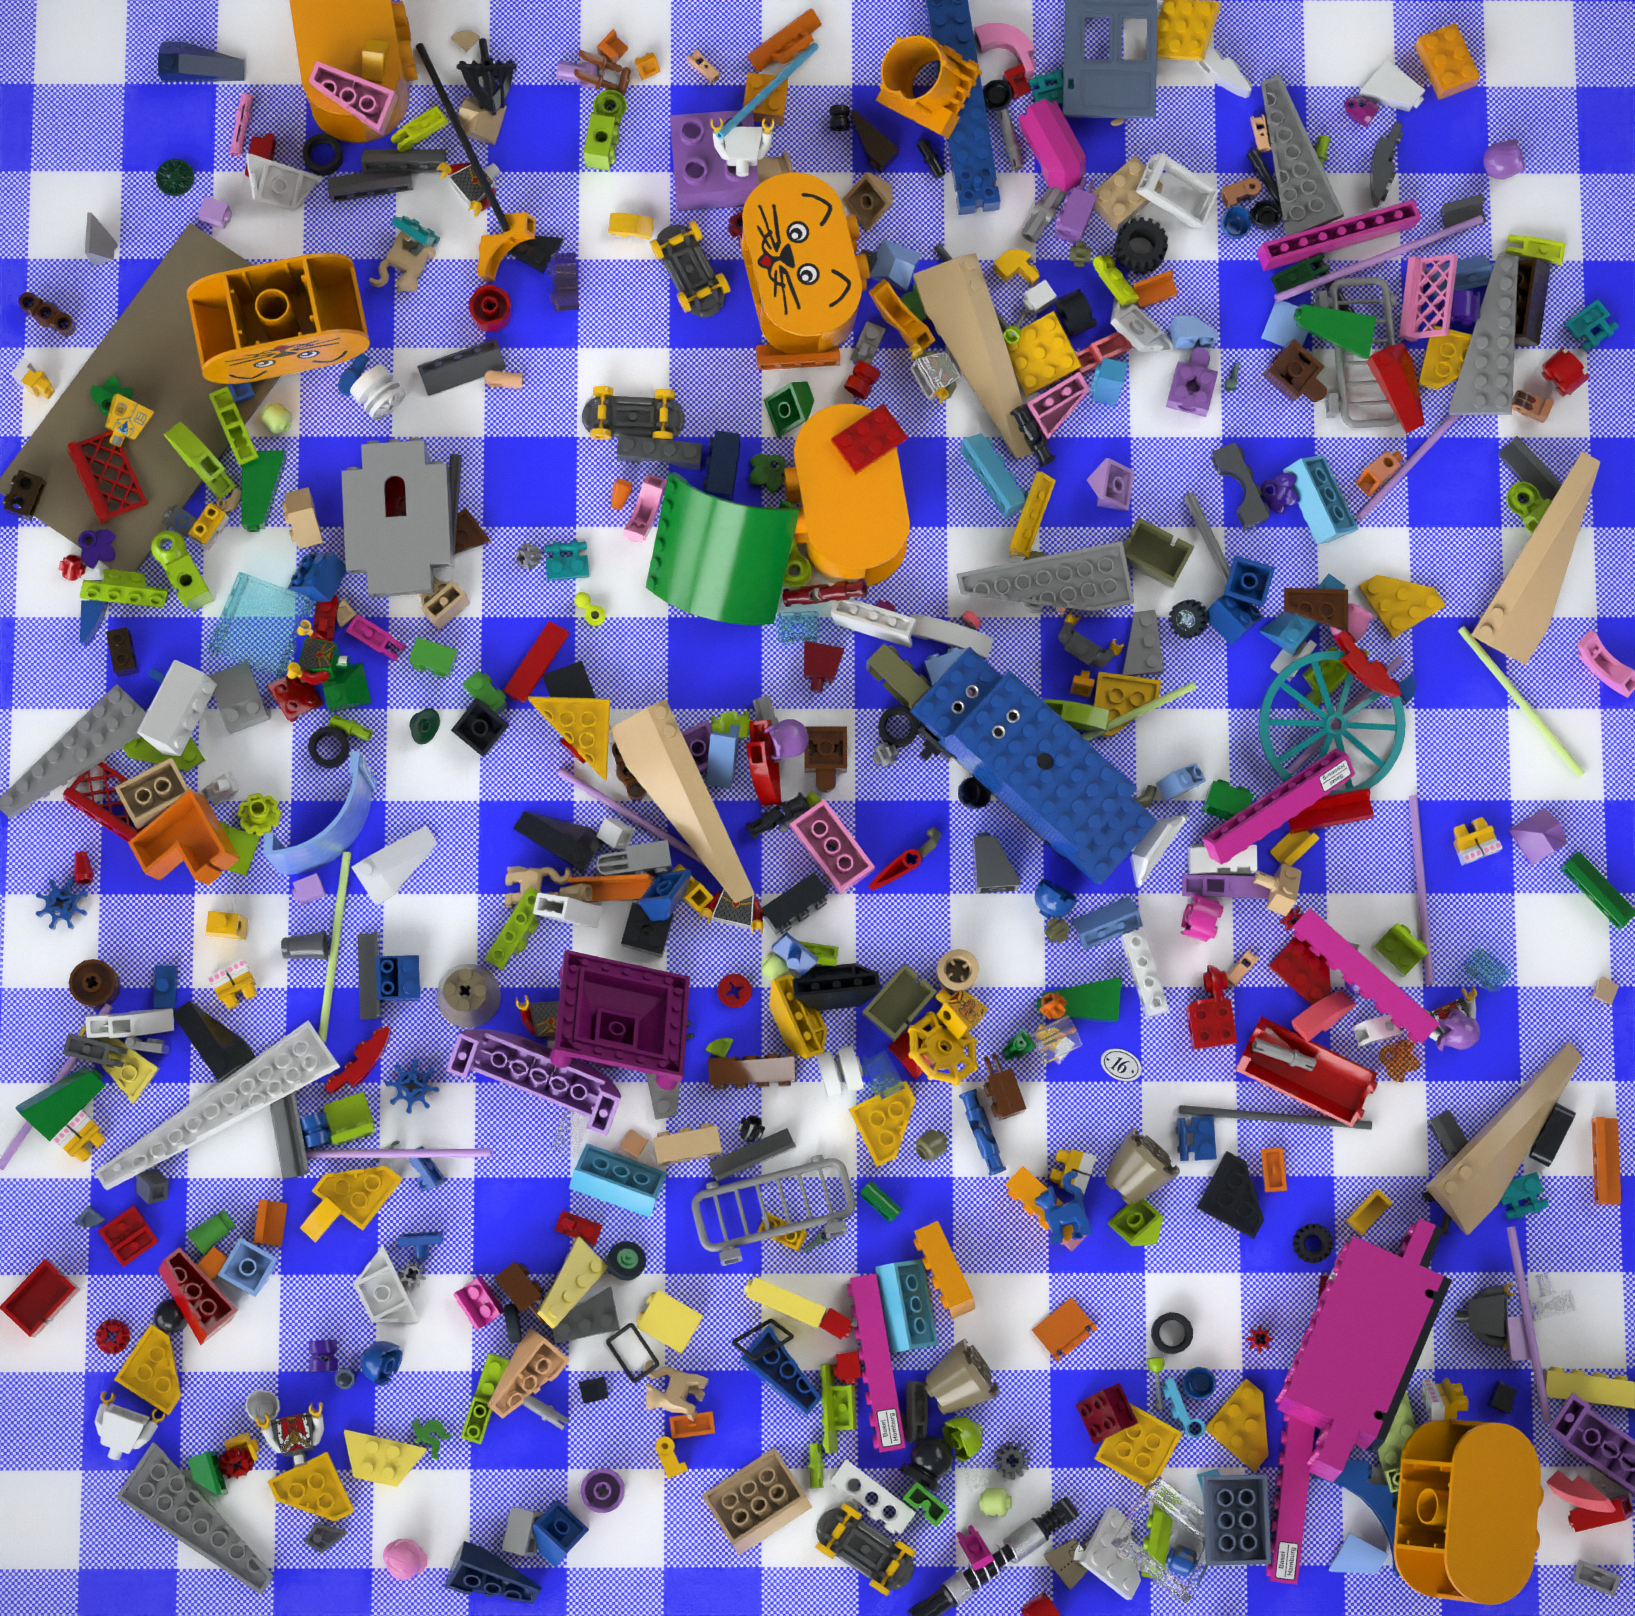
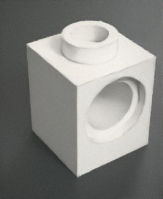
(1039, 297)

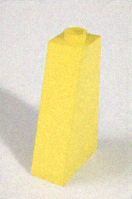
(785, 1302)

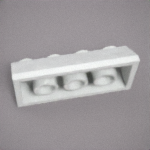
(176, 708)

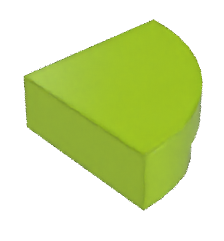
(719, 1047)

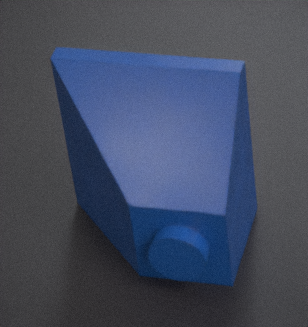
(1249, 581)
(557, 1532)

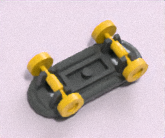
(691, 272)
(633, 416)
(865, 1549)

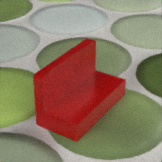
(262, 147)

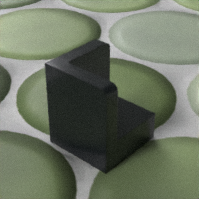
(593, 1390)
(1502, 1397)

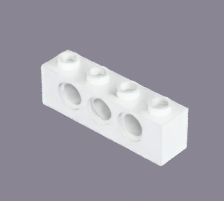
(1144, 973)
(840, 1483)

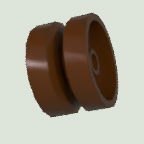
(82, 981)

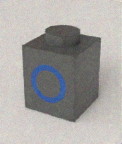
(178, 520)

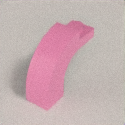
(1007, 37)
(645, 509)
(1604, 665)

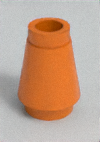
(620, 493)

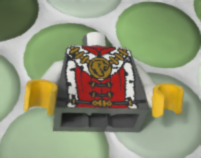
(1466, 1005)
(294, 1433)

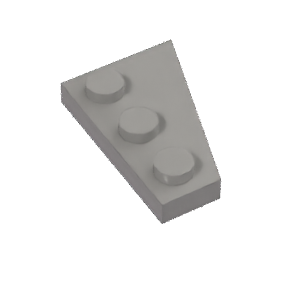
(1144, 646)
(663, 1101)

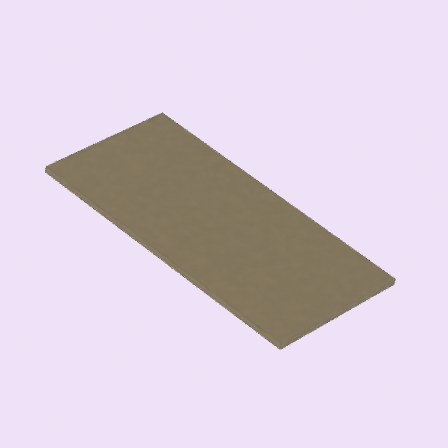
(159, 358)

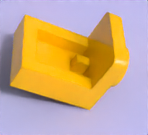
(243, 1441)

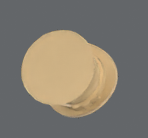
(774, 166)
(957, 970)

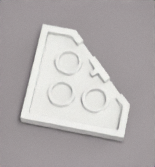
(1104, 1558)

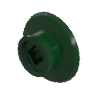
(424, 725)

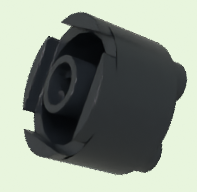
(1076, 312)

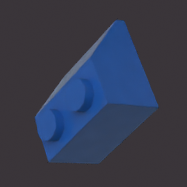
(665, 894)

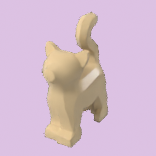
(405, 261)
(531, 878)
(679, 1387)

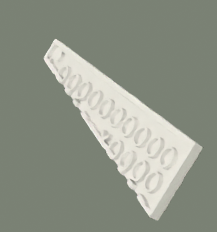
(267, 1078)

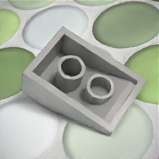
(239, 698)

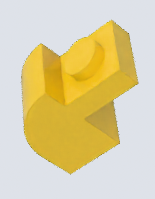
(1016, 262)
(696, 896)

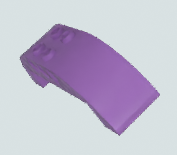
(529, 1069)
(1596, 1442)

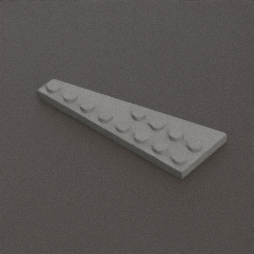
(1302, 183)
(174, 1504)

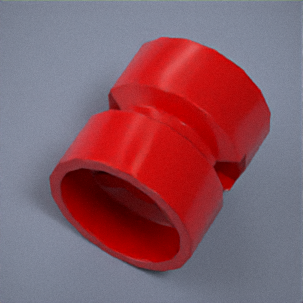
(863, 377)

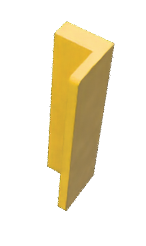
(1031, 515)

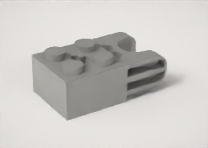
(637, 859)

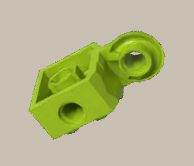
(604, 130)
(1533, 509)
(800, 562)
(181, 570)

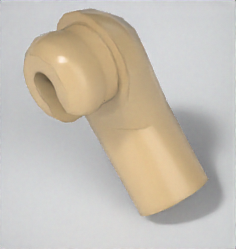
(231, 503)

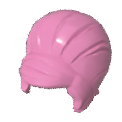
(1357, 621)
(404, 1558)

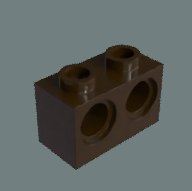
(30, 496)
(122, 652)

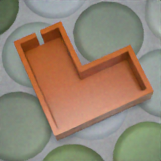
(188, 834)

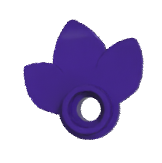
(1282, 494)
(99, 549)

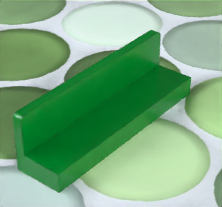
(1598, 890)

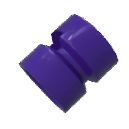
(323, 1347)

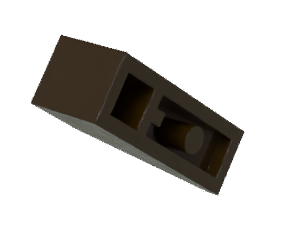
(876, 147)

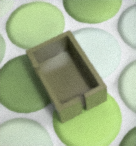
(1154, 555)
(899, 676)
(899, 1002)

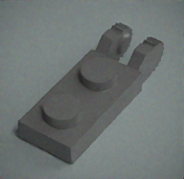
(92, 1050)
(916, 1411)

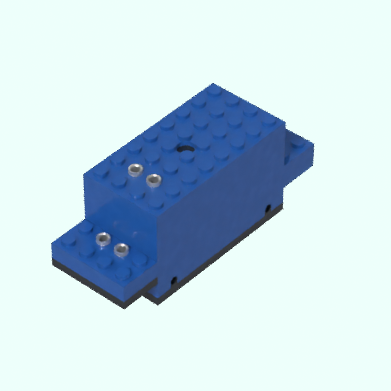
(1035, 765)

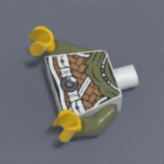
(934, 373)

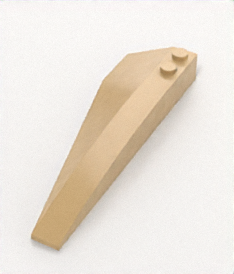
(965, 318)
(1528, 595)
(667, 772)
(1484, 1167)

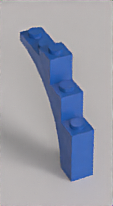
(1375, 1496)

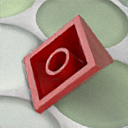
(901, 1049)

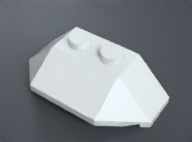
(1153, 846)

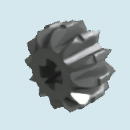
(1016, 1454)

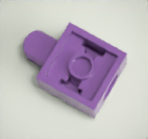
(1076, 213)
(1193, 384)

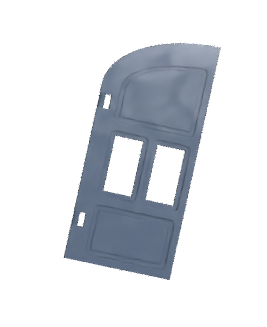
(1114, 85)

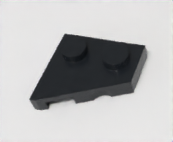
(537, 251)

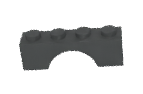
(640, 449)
(1230, 462)

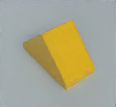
(374, 60)

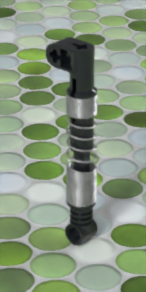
(1017, 1546)

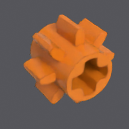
(1053, 1005)

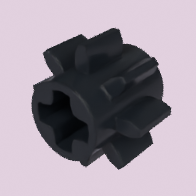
(751, 1128)

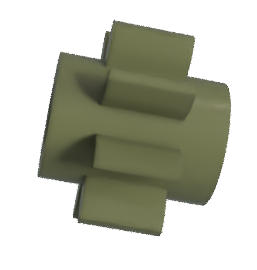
(1080, 254)
(1057, 930)

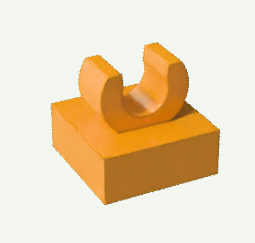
(647, 65)
(1082, 684)

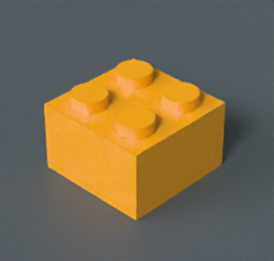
(771, 107)

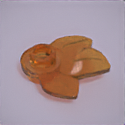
(1402, 1060)

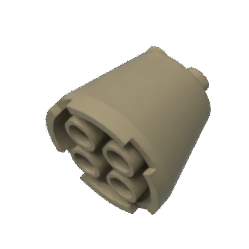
(473, 1009)
(1139, 1168)
(961, 1379)

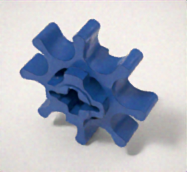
(53, 901)
(411, 1096)

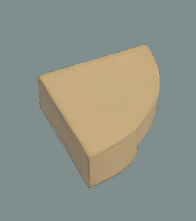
(465, 39)
(345, 613)

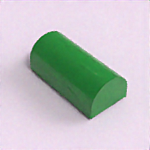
(880, 1201)

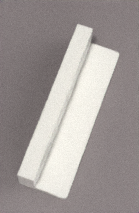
(874, 621)

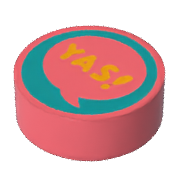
(971, 620)

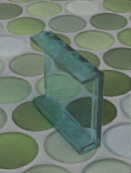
(260, 624)

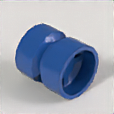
(315, 1130)

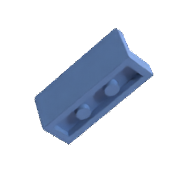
(1469, 273)
(722, 758)
(1107, 923)

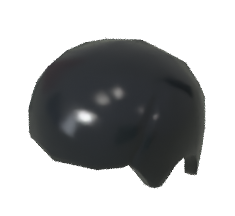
(997, 95)
(1265, 215)
(973, 794)
(169, 1316)

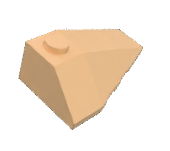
(528, 1369)

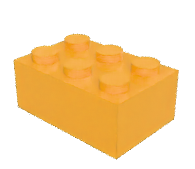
(1447, 61)

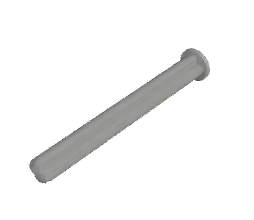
(1208, 535)

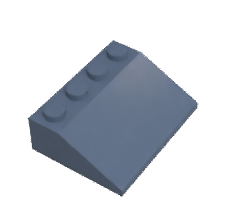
(1236, 1520)

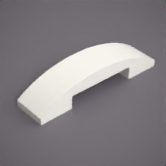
(952, 634)

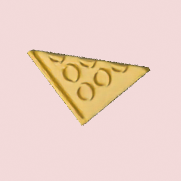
(582, 724)

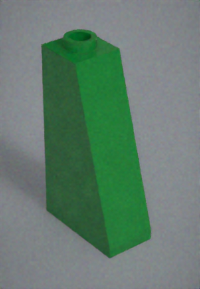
(1340, 328)
(260, 487)
(1090, 1001)
(59, 1103)

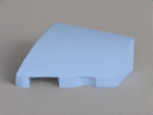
(1357, 1557)

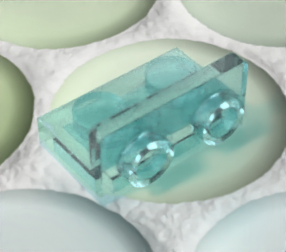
(1487, 970)
(883, 1074)

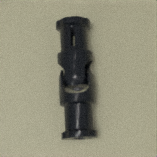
(1032, 434)
(775, 817)

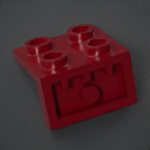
(1106, 1413)

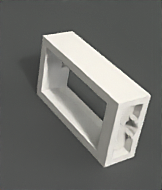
(1151, 176)

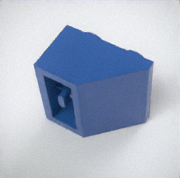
(318, 576)
(1233, 617)
(398, 978)

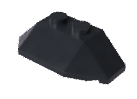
(836, 986)

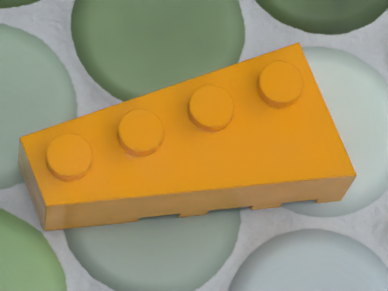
(1026, 1188)
(945, 1270)

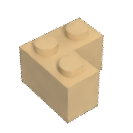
(301, 514)

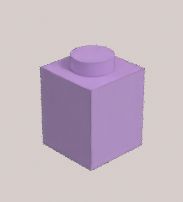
(215, 212)
(308, 889)

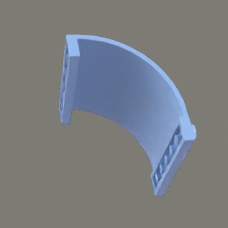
(336, 836)

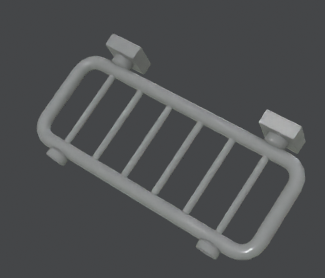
(1332, 403)
(733, 1255)

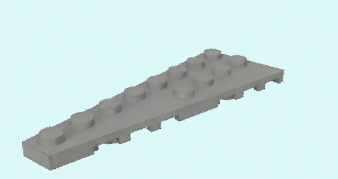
(1488, 367)
(84, 746)

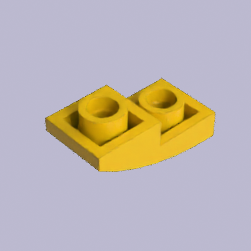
(630, 224)
(321, 1219)
(792, 1240)

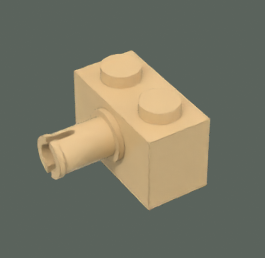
(1282, 887)

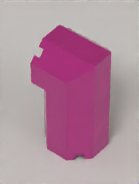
(1053, 145)

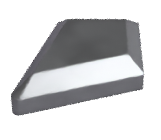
(323, 1537)

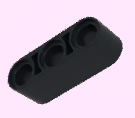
(1552, 1135)

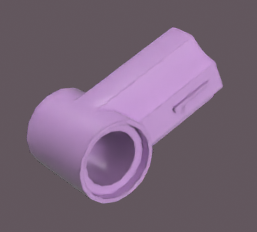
(566, 69)

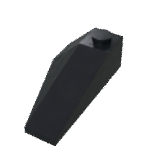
(565, 840)
(217, 1045)

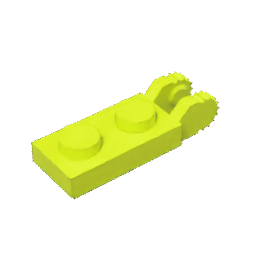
(419, 129)
(1539, 248)
(1114, 280)

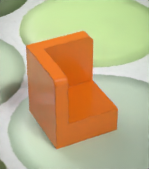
(612, 47)
(212, 1263)

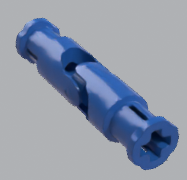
(984, 1137)

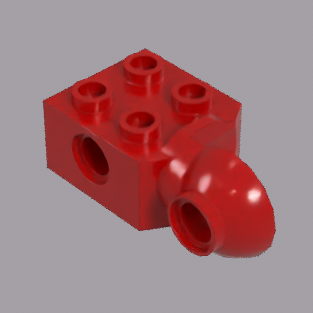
(1212, 1019)

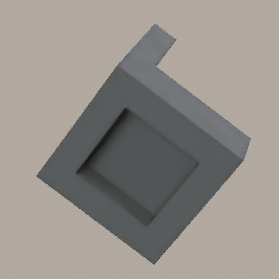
(152, 1186)

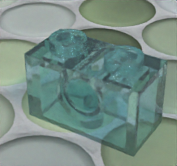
(807, 619)

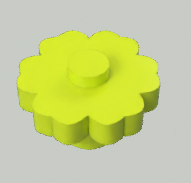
(259, 814)

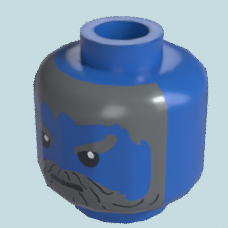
(1181, 1560)

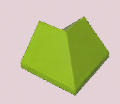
(1138, 1223)

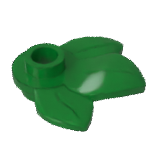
(104, 395)

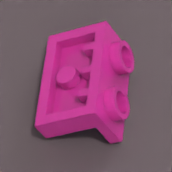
(478, 1303)

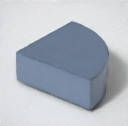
(89, 1218)

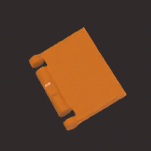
(1064, 1329)

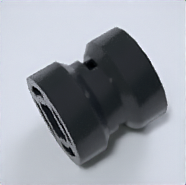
(839, 117)

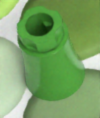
(211, 1231)

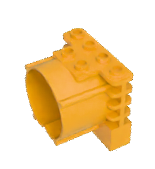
(942, 103)

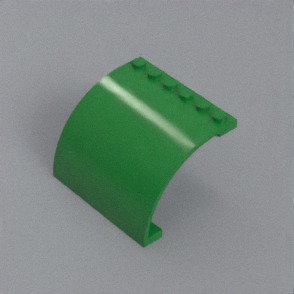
(720, 555)

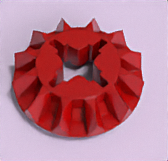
(725, 987)
(122, 1338)
(233, 1456)

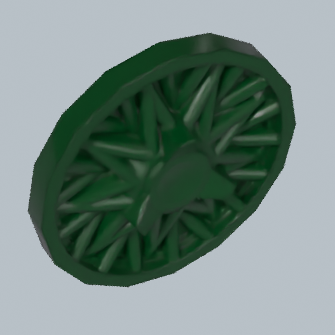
(175, 177)

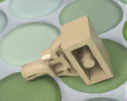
(444, 603)

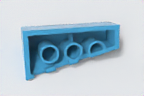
(1108, 381)
(1291, 630)

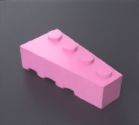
(358, 96)

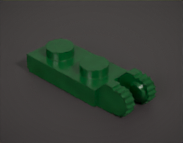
(1299, 274)

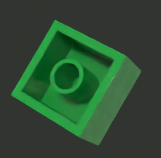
(1226, 800)

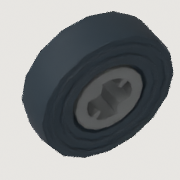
(512, 1323)

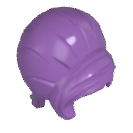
(1504, 159)
(789, 738)
(1460, 1031)

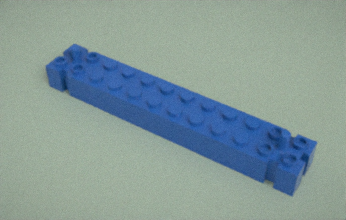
(970, 141)

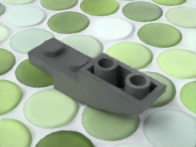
(1381, 165)

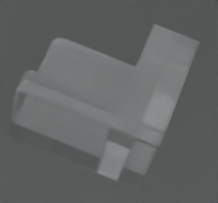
(974, 1475)

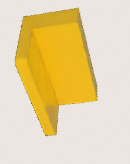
(1293, 847)

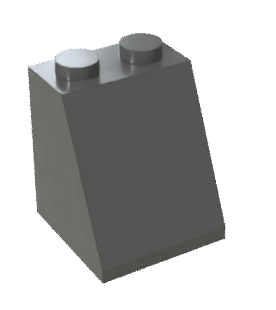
(992, 867)

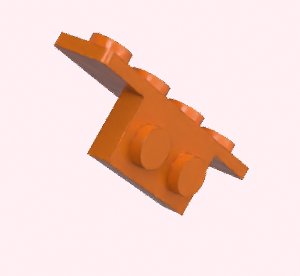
(786, 42)

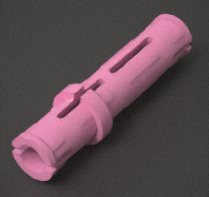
(237, 145)

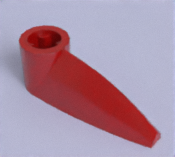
(896, 869)

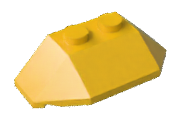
(798, 1023)

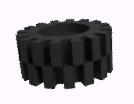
(1322, 1234)

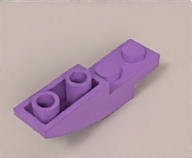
(1223, 886)

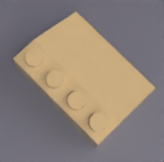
(756, 1501)

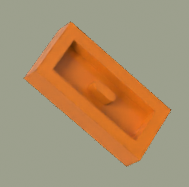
(1273, 1169)
(683, 1427)

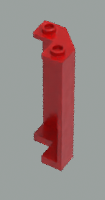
(1332, 1087)

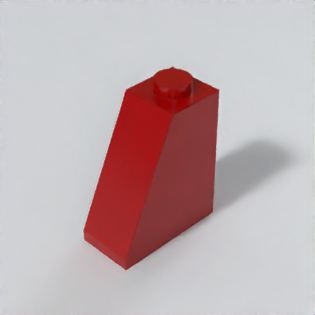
(1584, 1519)

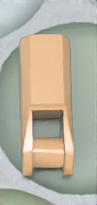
(705, 67)
(1261, 135)
(504, 379)
(1239, 970)

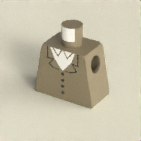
(1066, 1560)

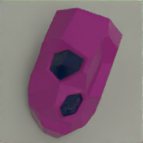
(1361, 110)

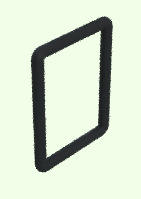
(608, 1342)
(734, 1342)

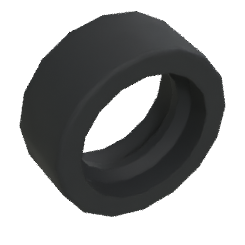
(317, 140)
(898, 710)
(325, 731)
(1156, 1337)

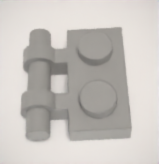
(151, 1045)

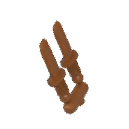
(599, 81)

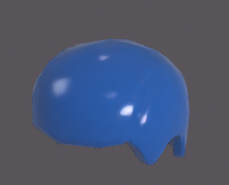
(1236, 222)
(1199, 1383)

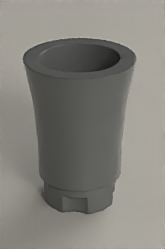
(306, 946)

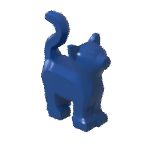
(1066, 1214)

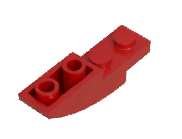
(1370, 674)
(762, 767)
(368, 1056)

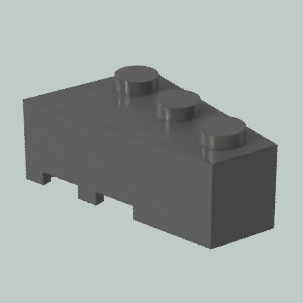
(589, 1319)

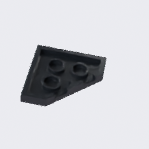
(1232, 1197)

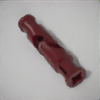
(838, 591)

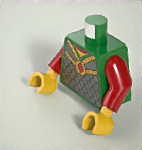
(318, 658)

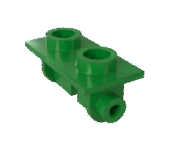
(1018, 1046)

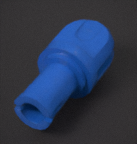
(352, 374)

